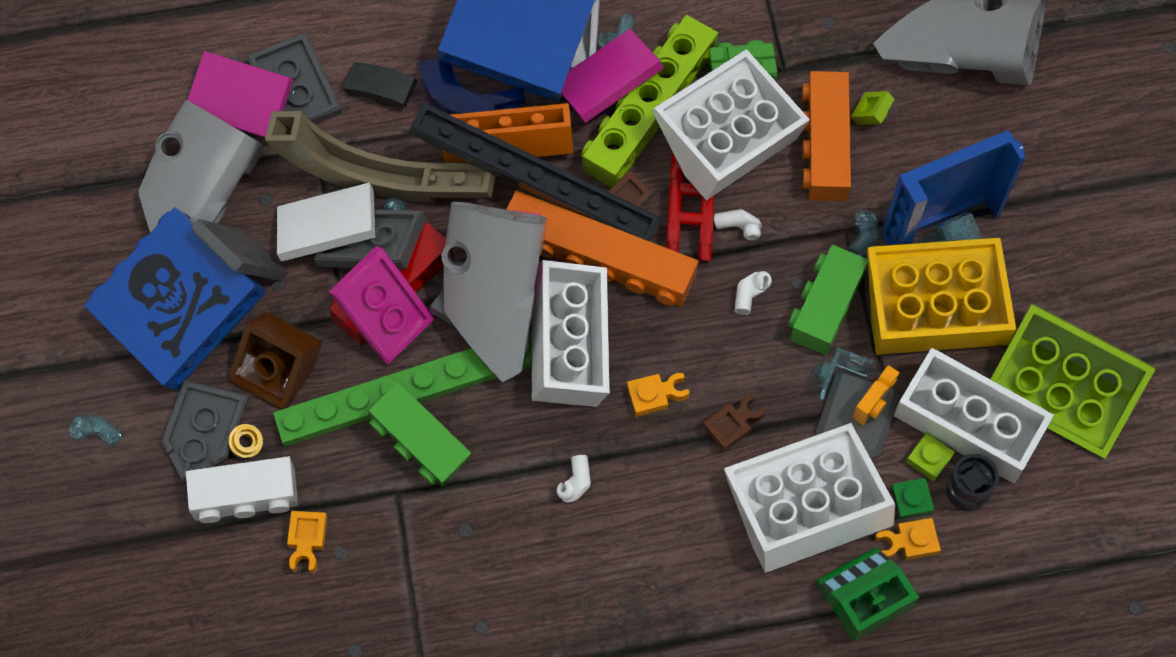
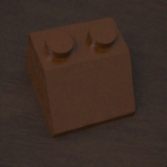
(274, 359)

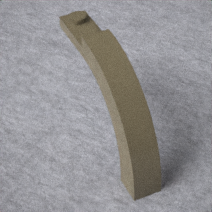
(334, 161)

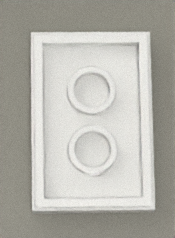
(325, 222)

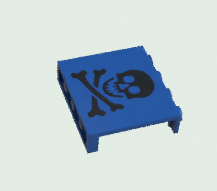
(173, 300)

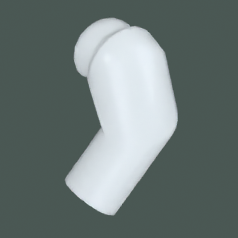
(741, 219)
(750, 288)
(578, 483)

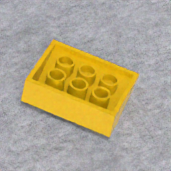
(939, 296)

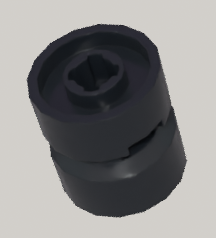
(972, 482)

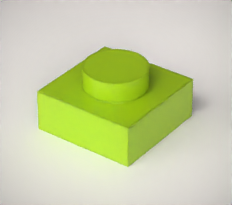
(872, 108)
(930, 457)

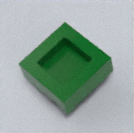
(912, 499)

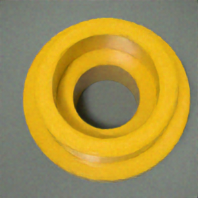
(254, 436)

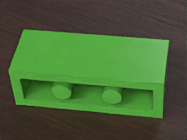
(827, 299)
(418, 435)

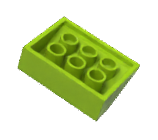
(1074, 377)

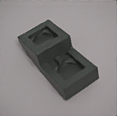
(383, 84)

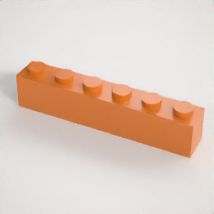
(628, 258)

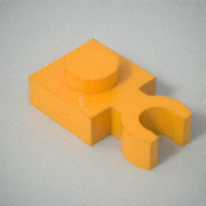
(651, 394)
(873, 403)
(306, 534)
(914, 538)

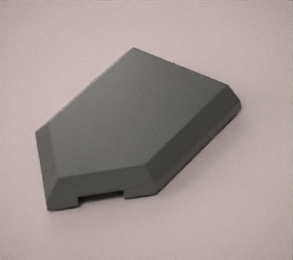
(841, 405)
(201, 426)

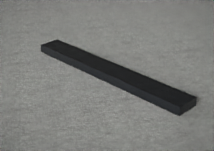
(530, 172)

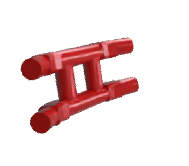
(676, 217)

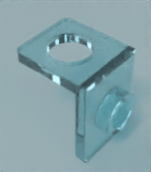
(841, 359)

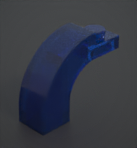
(450, 97)

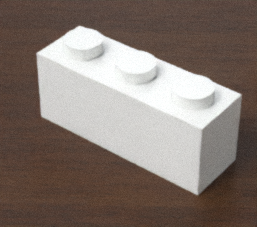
(241, 489)

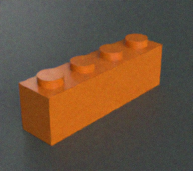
(532, 129)
(828, 136)

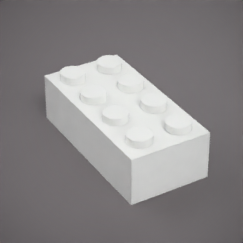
(570, 334)
(973, 414)

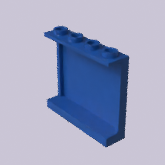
(517, 41)
(954, 185)

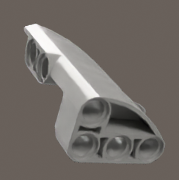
(968, 36)
(202, 171)
(493, 290)

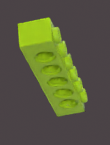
(612, 165)

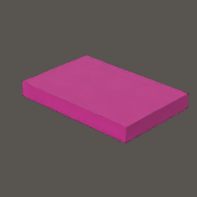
(609, 75)
(239, 92)
(381, 305)

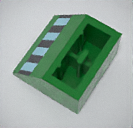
(868, 593)

